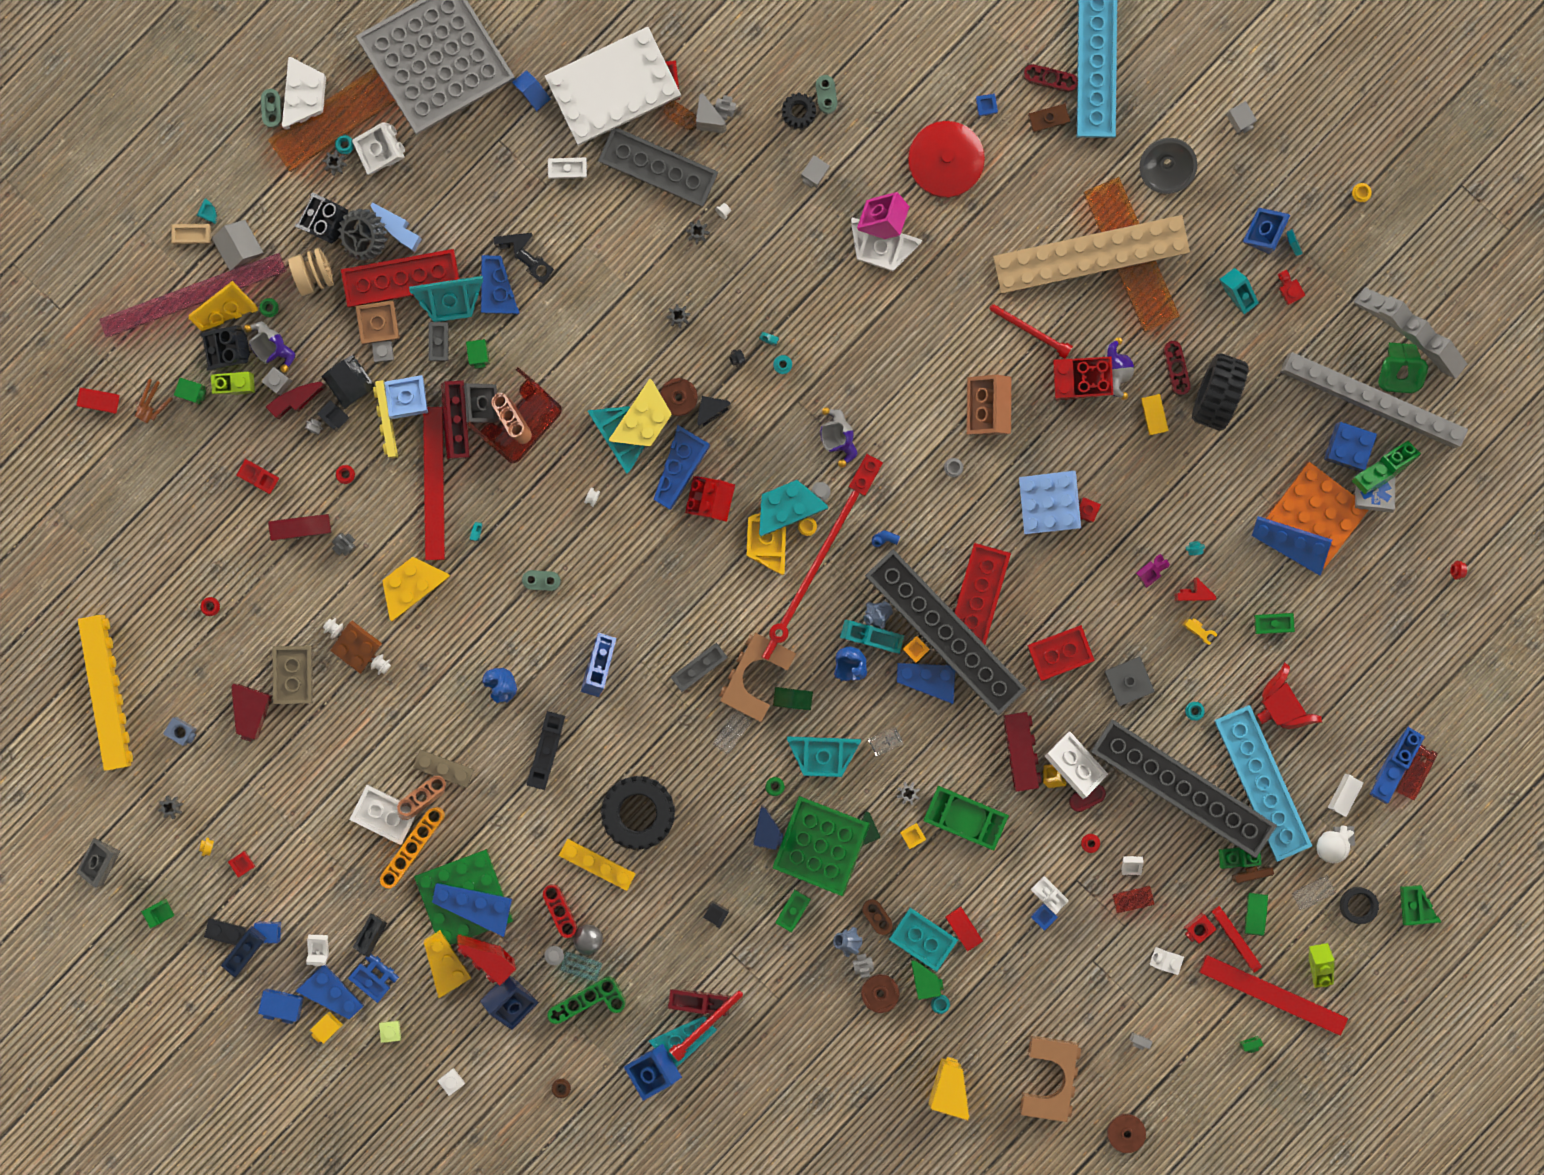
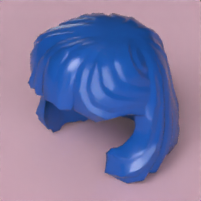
(850, 664)
(502, 684)

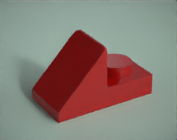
(1201, 593)

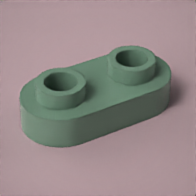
(826, 93)
(271, 109)
(541, 580)

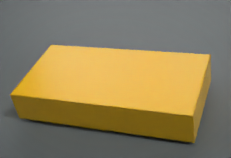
(1154, 414)

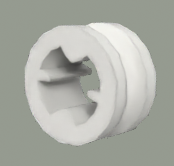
(592, 497)

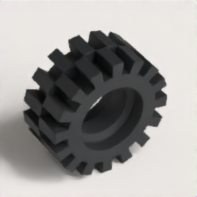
(798, 122)

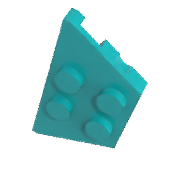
(449, 298)
(607, 422)
(787, 506)
(823, 755)

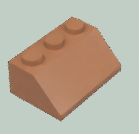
(989, 405)

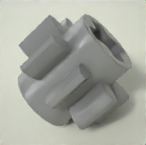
(725, 107)
(913, 795)
(863, 965)

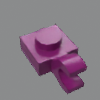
(1151, 571)

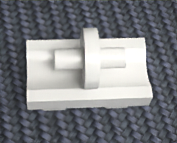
(1049, 894)

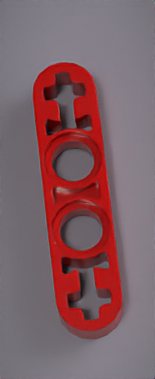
(1236, 939)

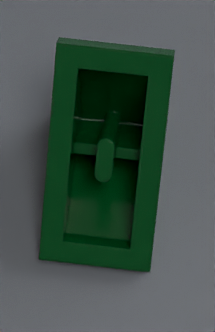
(792, 698)
(872, 833)

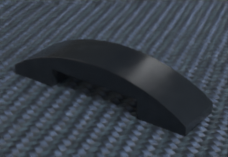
(546, 750)

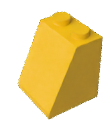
(949, 1090)

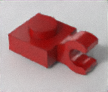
(1290, 290)

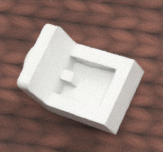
(317, 950)
(1166, 961)

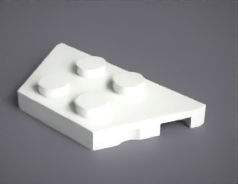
(303, 93)
(882, 252)

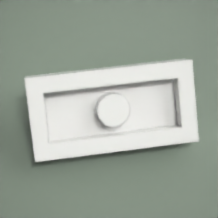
(567, 168)

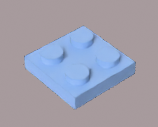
(406, 397)

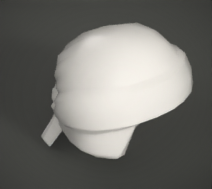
(1334, 846)

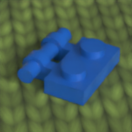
(370, 982)

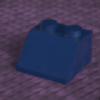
(767, 831)
(509, 1002)

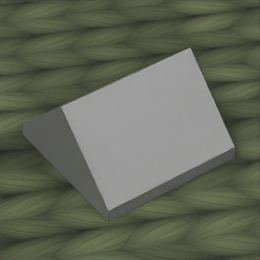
(708, 118)
(237, 244)

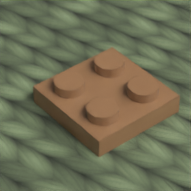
(377, 322)

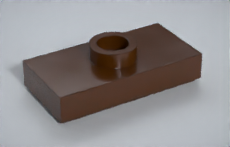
(1049, 118)
(1252, 873)

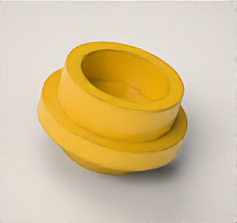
(1361, 192)
(807, 526)
(206, 847)

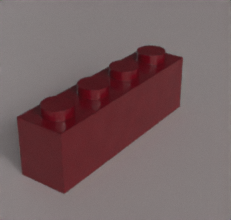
(455, 420)
(1020, 750)

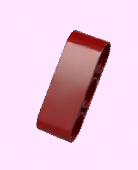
(559, 900)

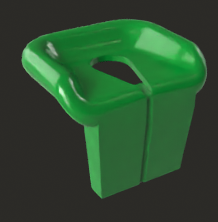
(1399, 356)

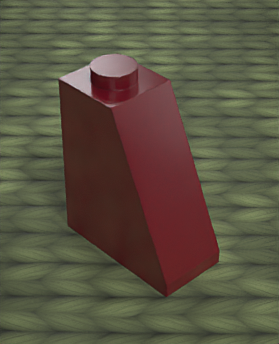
(249, 710)

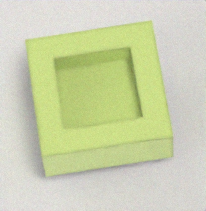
(390, 1031)

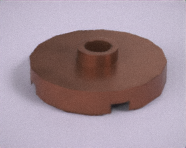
(688, 393)
(877, 1003)
(1124, 1123)

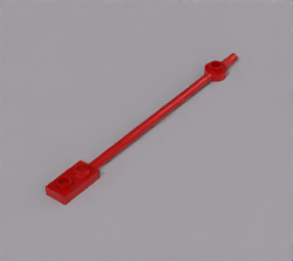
(860, 485)

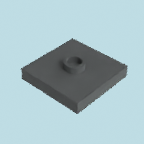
(1129, 681)

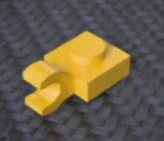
(1195, 627)

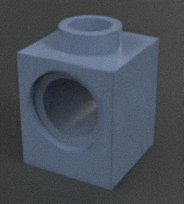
(172, 731)

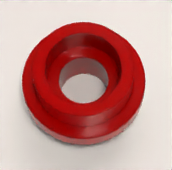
(339, 472)
(1458, 570)
(204, 606)
(1084, 841)

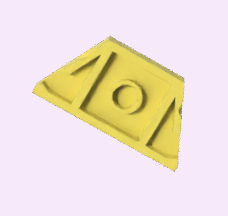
(644, 418)

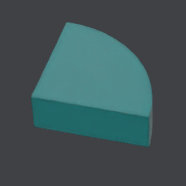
(207, 211)
(1294, 242)
(768, 338)
(476, 531)

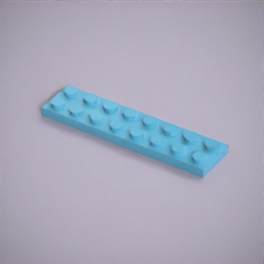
(1097, 68)
(1262, 781)

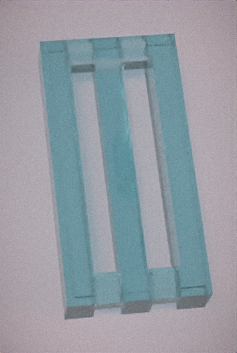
(578, 973)

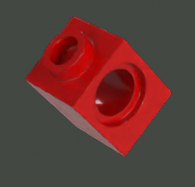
(1088, 509)
(1208, 928)

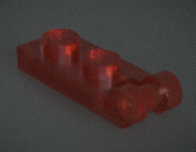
(1416, 774)

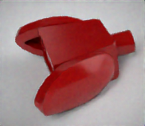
(1283, 705)

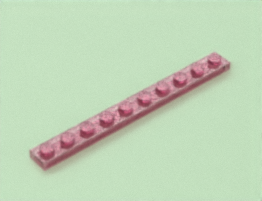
(191, 295)

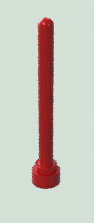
(1062, 348)
(679, 1050)

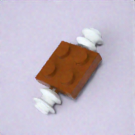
(356, 647)

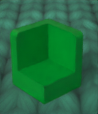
(158, 913)

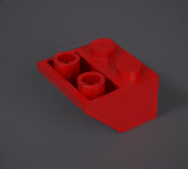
(710, 498)

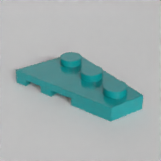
(681, 1033)

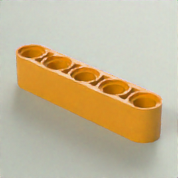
(408, 856)

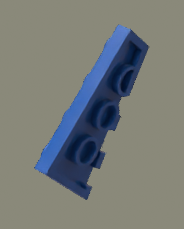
(684, 457)
(1299, 545)
(478, 907)

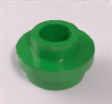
(264, 303)
(770, 791)

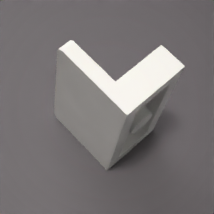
(1345, 795)

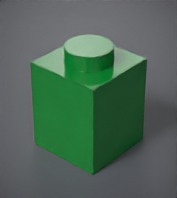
(478, 353)
(190, 391)

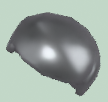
(588, 939)

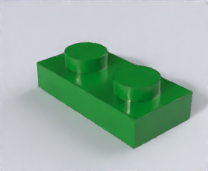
(1274, 623)
(793, 910)

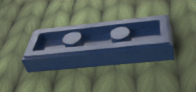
(243, 951)

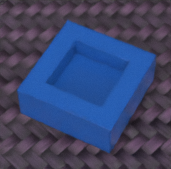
(986, 105)
(1043, 916)

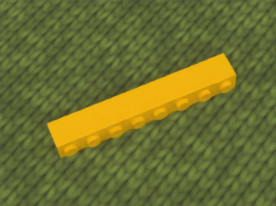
(104, 692)

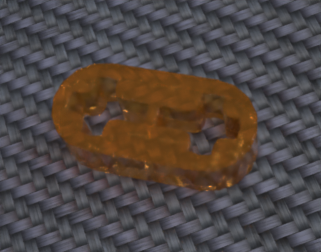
(683, 112)

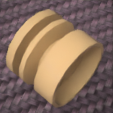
(311, 271)

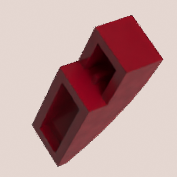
(295, 398)
(299, 527)
(696, 1001)

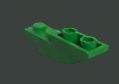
(1387, 468)

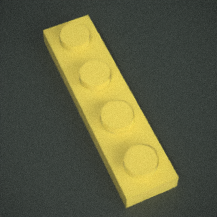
(386, 427)

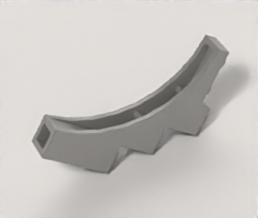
(1414, 328)

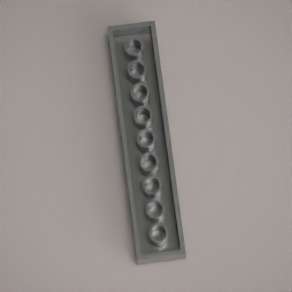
(945, 632)
(1183, 788)

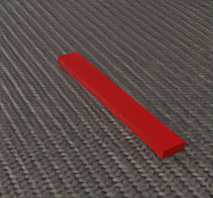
(434, 484)
(1273, 995)

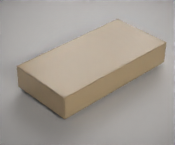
(190, 233)

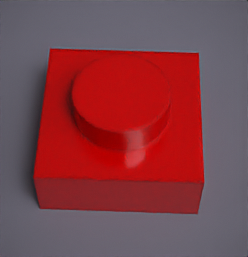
(241, 864)

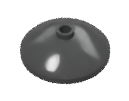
(1172, 176)

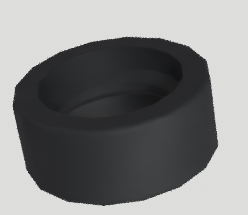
(1374, 905)

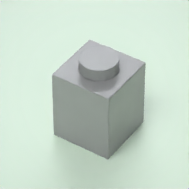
(1241, 118)
(814, 172)
(277, 381)

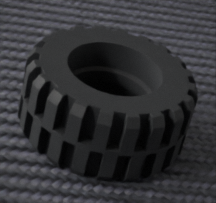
(1220, 391)
(664, 812)

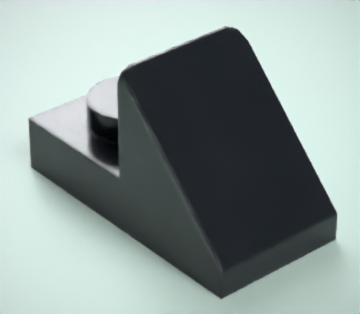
(516, 240)

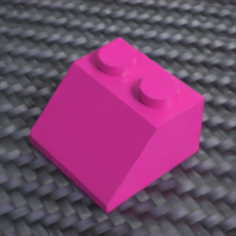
(884, 216)

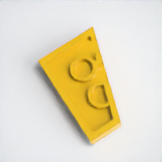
(224, 305)

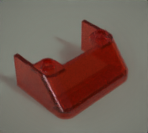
(538, 412)

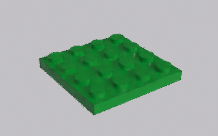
(821, 846)
(471, 873)

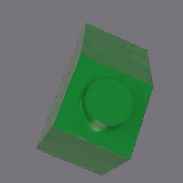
(926, 981)

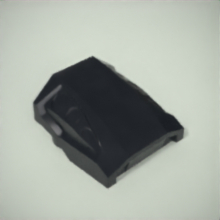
(322, 218)
(225, 347)
(348, 381)

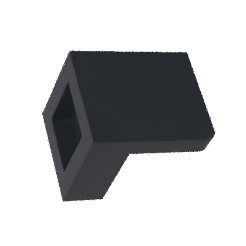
(333, 415)
(716, 914)

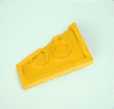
(445, 964)

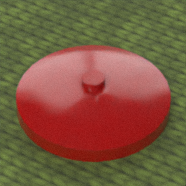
(946, 159)

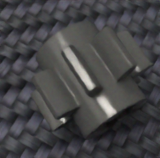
(339, 167)
(698, 226)
(677, 310)
(343, 544)
(165, 809)

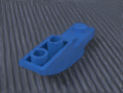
(1396, 764)

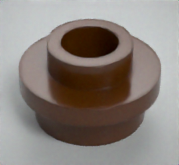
(561, 1094)

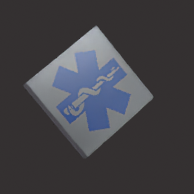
(1379, 500)

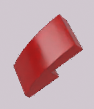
(97, 400)
(257, 476)
(964, 929)

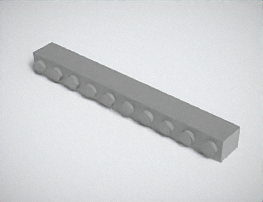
(1373, 400)

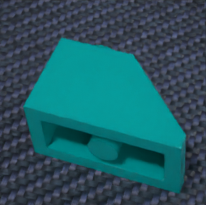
(1239, 290)

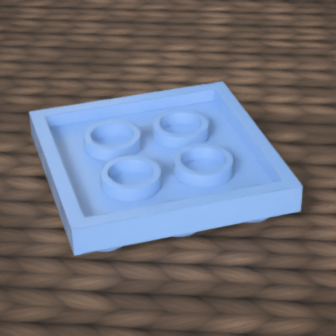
(1050, 502)

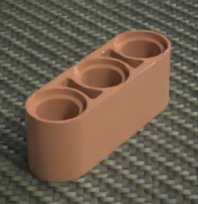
(514, 425)
(417, 806)

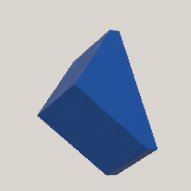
(531, 90)

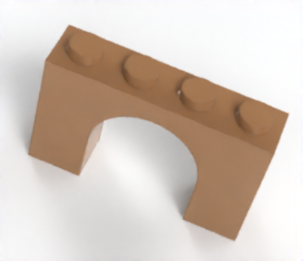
(736, 694)
(1056, 1105)

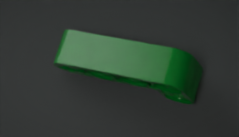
(585, 1003)

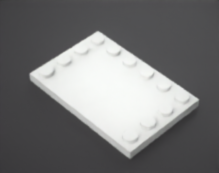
(613, 86)

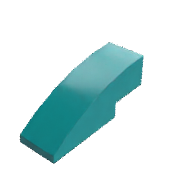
(872, 636)

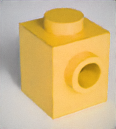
(325, 1028)

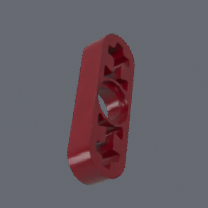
(1035, 80)
(1168, 355)

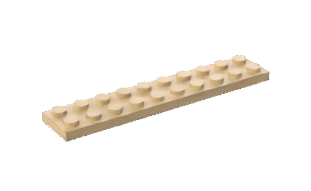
(1091, 254)

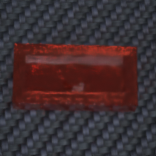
(1133, 899)

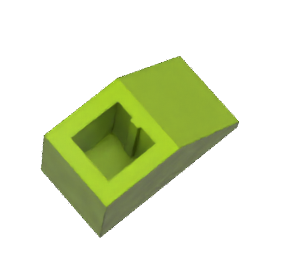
(233, 383)
(1321, 965)

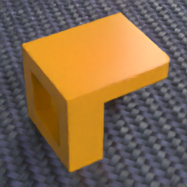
(915, 649)

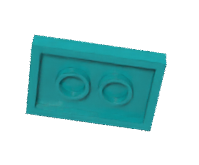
(923, 939)

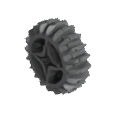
(367, 229)

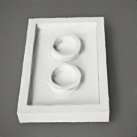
(1076, 765)
(379, 814)

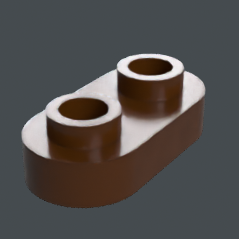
(877, 916)

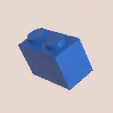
(280, 1005)

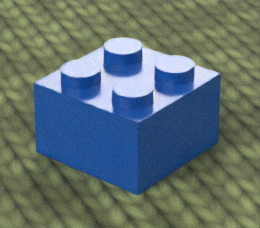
(1350, 446)
(652, 1072)

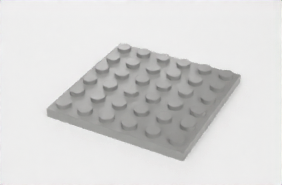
(434, 60)

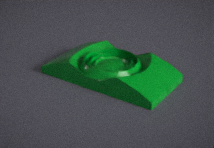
(966, 818)

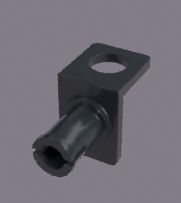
(533, 263)

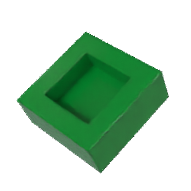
(1251, 1044)

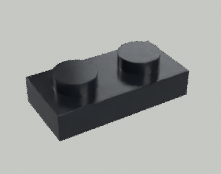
(224, 931)
(370, 935)

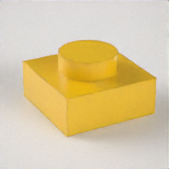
(913, 835)

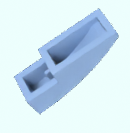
(397, 228)

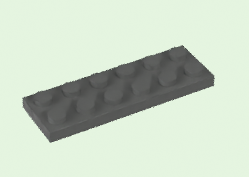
(658, 167)

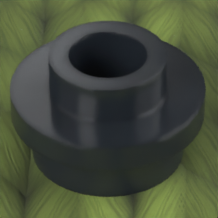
(737, 358)

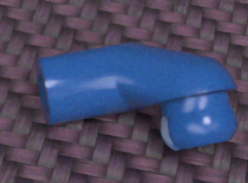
(883, 537)

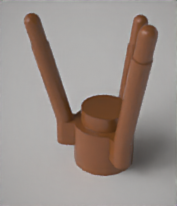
(144, 411)

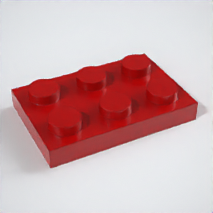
(1060, 653)

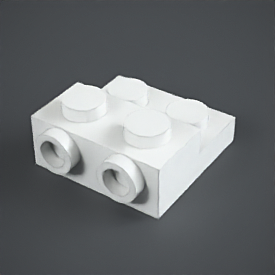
(379, 148)

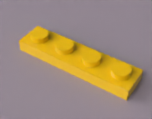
(597, 864)

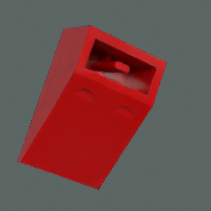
(1083, 378)
(488, 957)

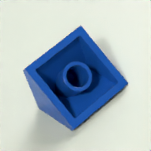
(1266, 229)

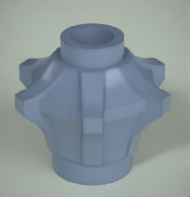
(877, 614)
(848, 941)

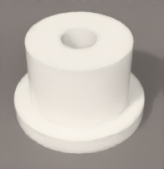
(723, 210)

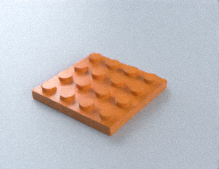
(1319, 507)

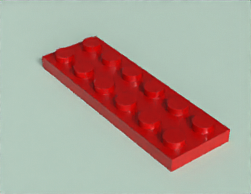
(393, 278)
(981, 589)

